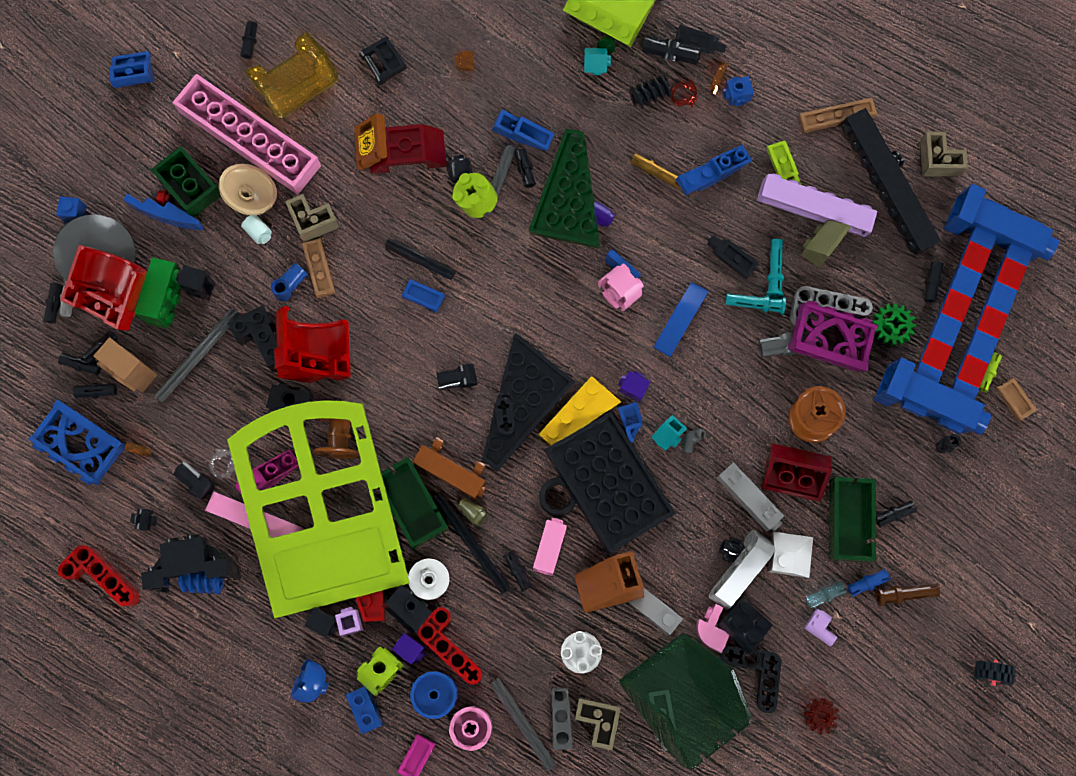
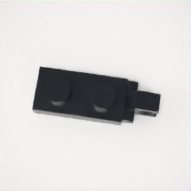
(706, 42)
(733, 256)

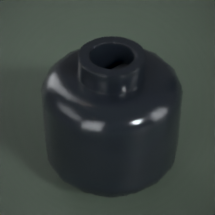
(457, 166)

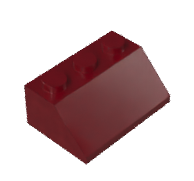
(796, 472)

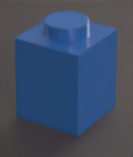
(70, 209)

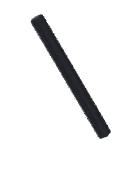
(471, 542)

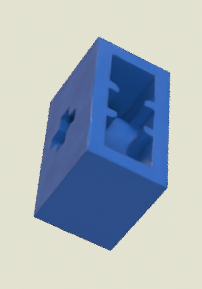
(364, 710)

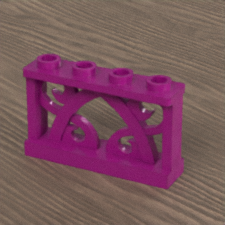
(809, 348)

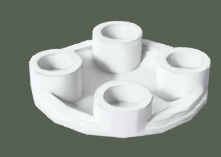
(581, 652)

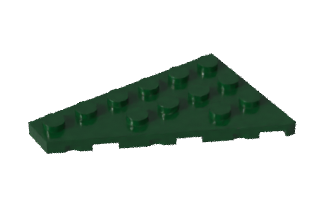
(567, 201)

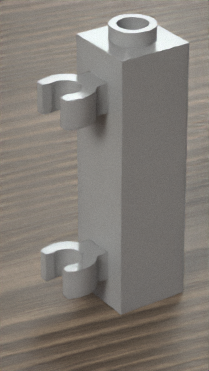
(750, 498)

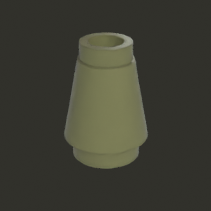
(474, 512)

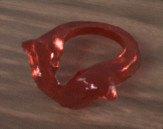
(689, 100)

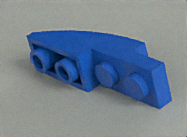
(714, 171)

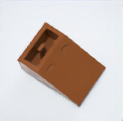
(610, 583)

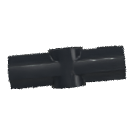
(671, 50)

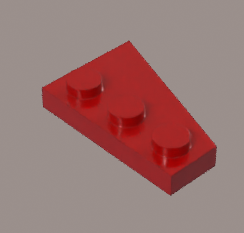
(371, 607)

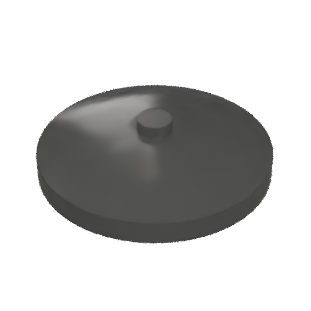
(94, 232)

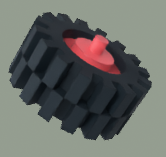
(994, 672)

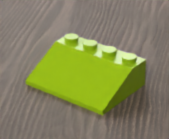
(613, 17)

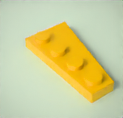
(583, 408)

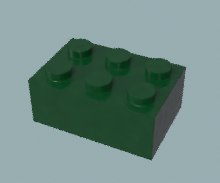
(186, 182)

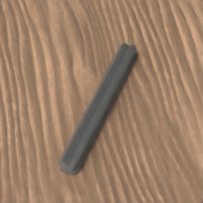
(523, 724)

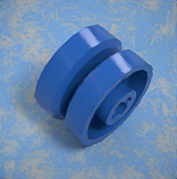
(430, 682)

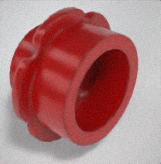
(163, 197)

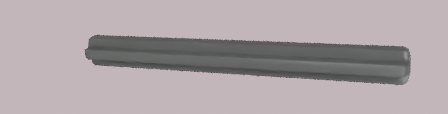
(196, 355)

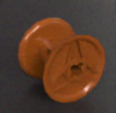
(817, 414)
(337, 441)

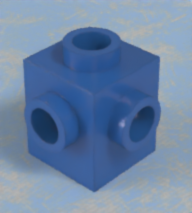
(738, 91)

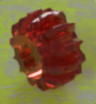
(828, 721)

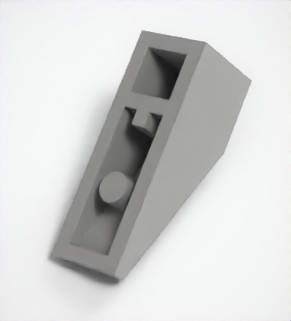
(657, 612)

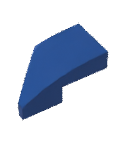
(630, 419)

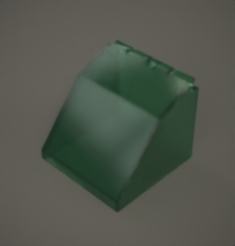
(688, 700)

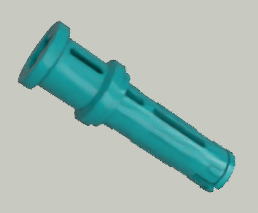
(775, 277)
(764, 303)

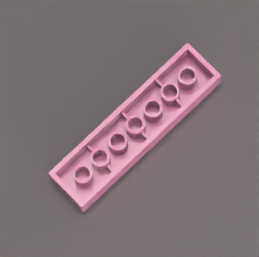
(247, 134)

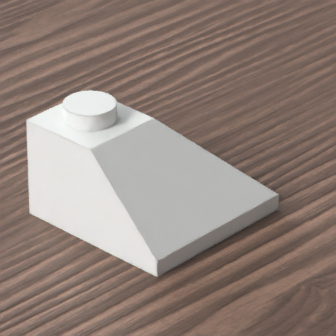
(791, 554)

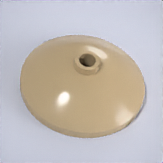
(251, 182)

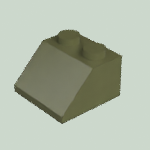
(825, 241)

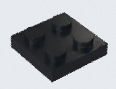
(745, 625)

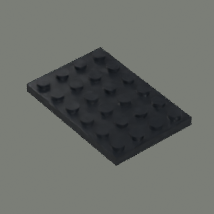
(609, 482)

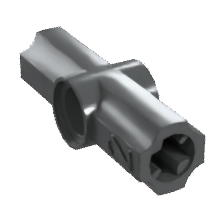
(779, 345)

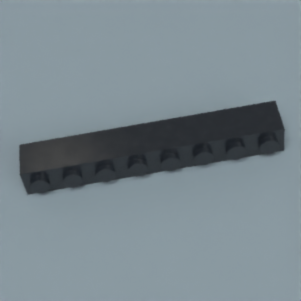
(890, 182)

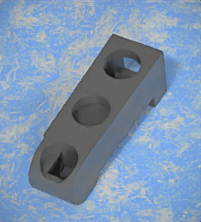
(561, 719)

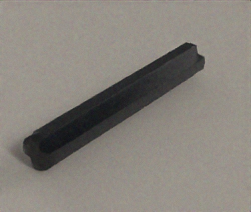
(420, 259)

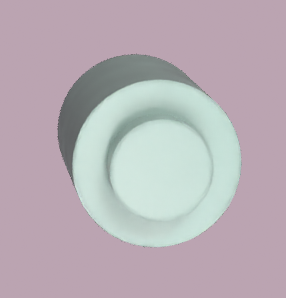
(256, 229)

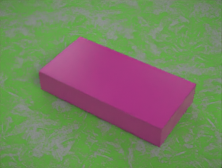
(416, 756)

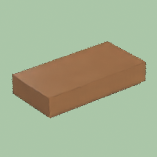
(1016, 399)

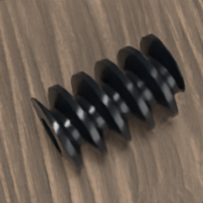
(651, 90)

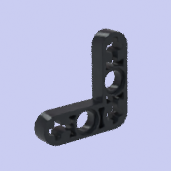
(760, 664)

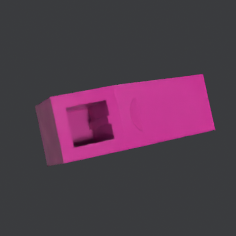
(273, 470)

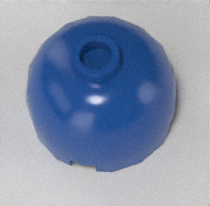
(310, 682)

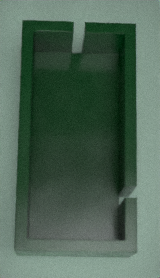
(412, 504)
(852, 519)

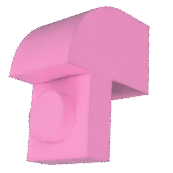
(709, 634)

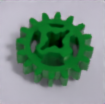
(899, 318)

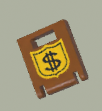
(371, 142)

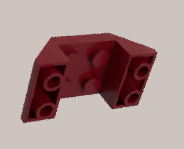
(412, 146)

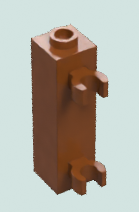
(450, 472)

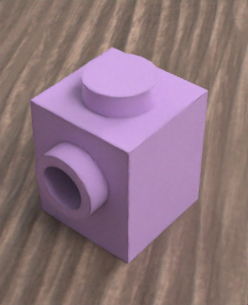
(349, 621)

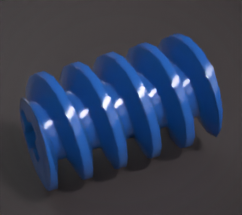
(199, 583)

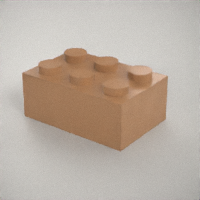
(124, 366)

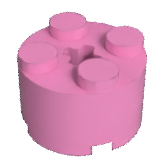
(621, 287)
(465, 739)

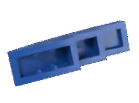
(168, 214)

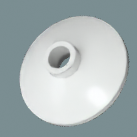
(424, 569)

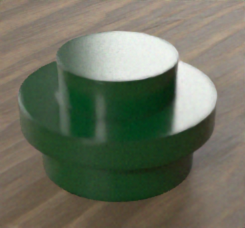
(607, 42)

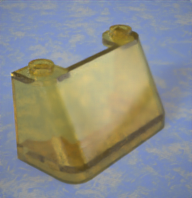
(296, 78)

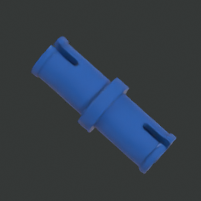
(868, 582)

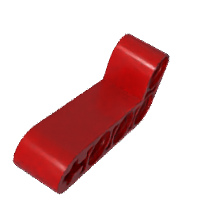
(103, 579)
(453, 650)

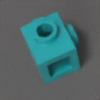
(596, 60)
(669, 433)

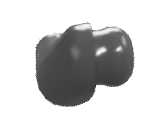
(692, 437)

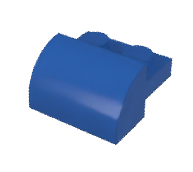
(131, 70)

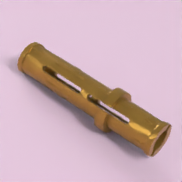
(655, 170)

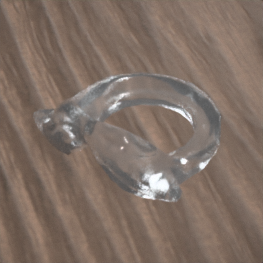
(219, 454)

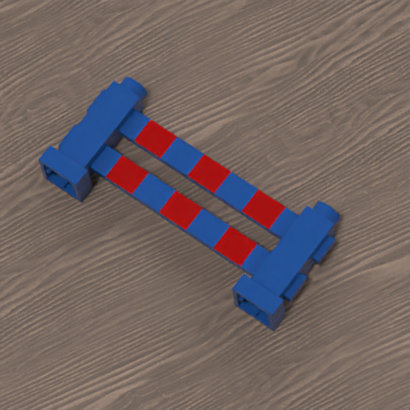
(920, 390)

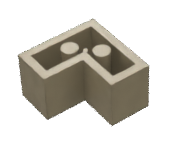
(939, 161)
(311, 222)
(603, 717)

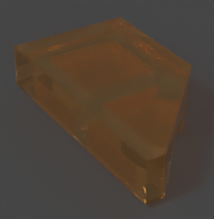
(718, 77)

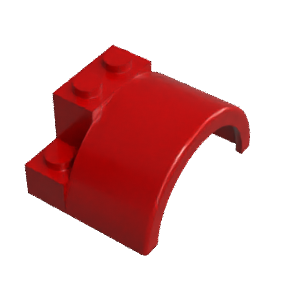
(113, 277)
(311, 350)

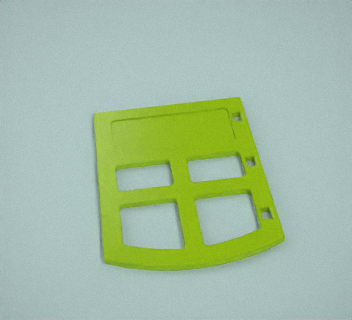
(330, 558)

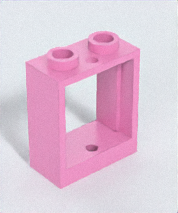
(550, 547)

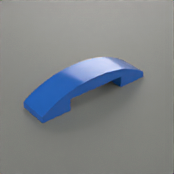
(680, 319)

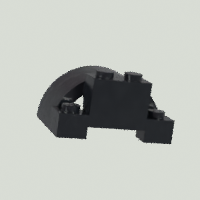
(188, 558)

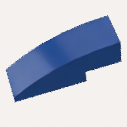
(522, 131)

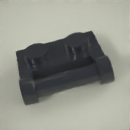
(388, 57)

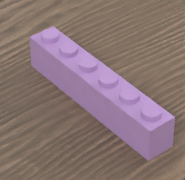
(816, 204)

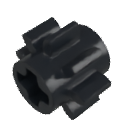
(143, 519)
(731, 549)

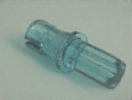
(826, 594)

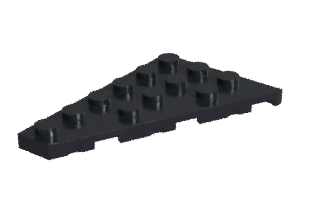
(534, 389)

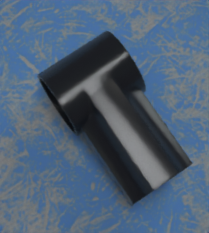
(461, 377)
(197, 483)

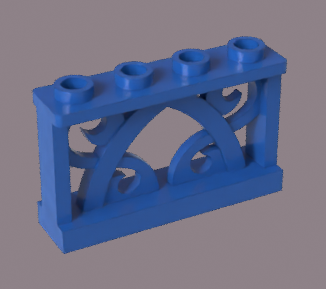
(68, 417)

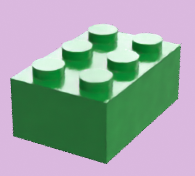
(159, 294)

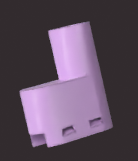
(817, 626)

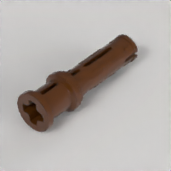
(898, 595)

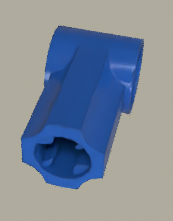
(289, 281)

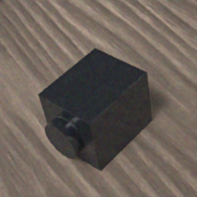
(322, 623)

